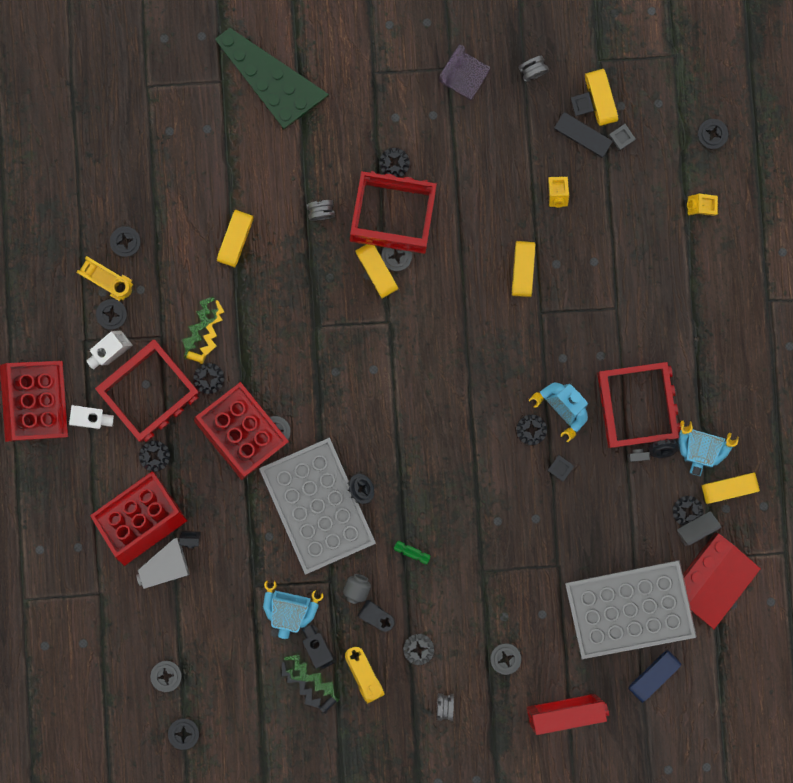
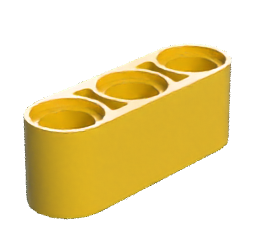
(601, 96)
(235, 238)
(523, 269)
(376, 270)
(730, 488)

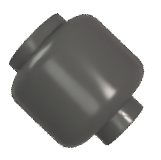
(357, 588)

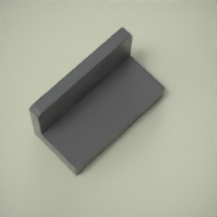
(698, 528)

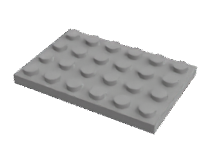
(316, 506)
(631, 609)

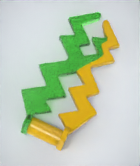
(205, 323)

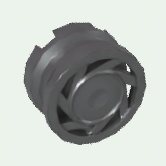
(533, 68)
(320, 210)
(445, 707)

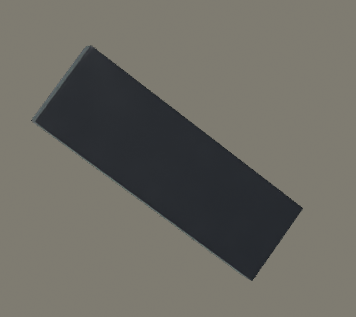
(583, 135)

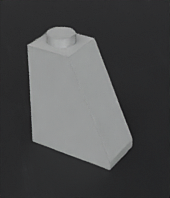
(164, 566)

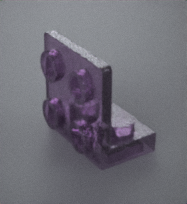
(464, 73)

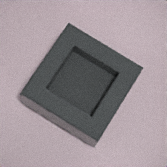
(622, 137)
(638, 455)

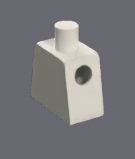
(114, 344)
(79, 417)

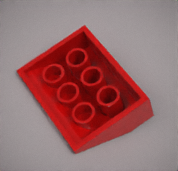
(33, 400)
(240, 430)
(138, 518)
(717, 579)

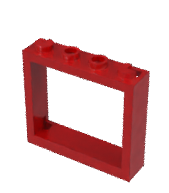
(386, 239)
(129, 366)
(608, 411)
(567, 714)

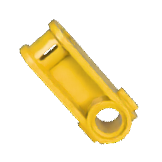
(105, 278)
(364, 675)

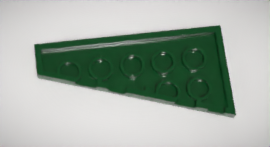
(277, 85)

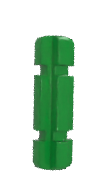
(412, 552)

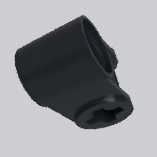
(373, 614)

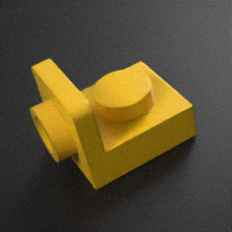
(558, 191)
(702, 204)

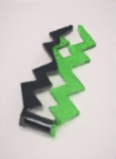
(303, 678)

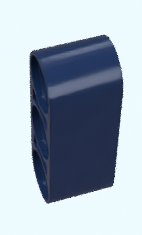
(654, 676)

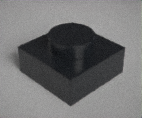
(582, 104)
(560, 468)
(190, 539)

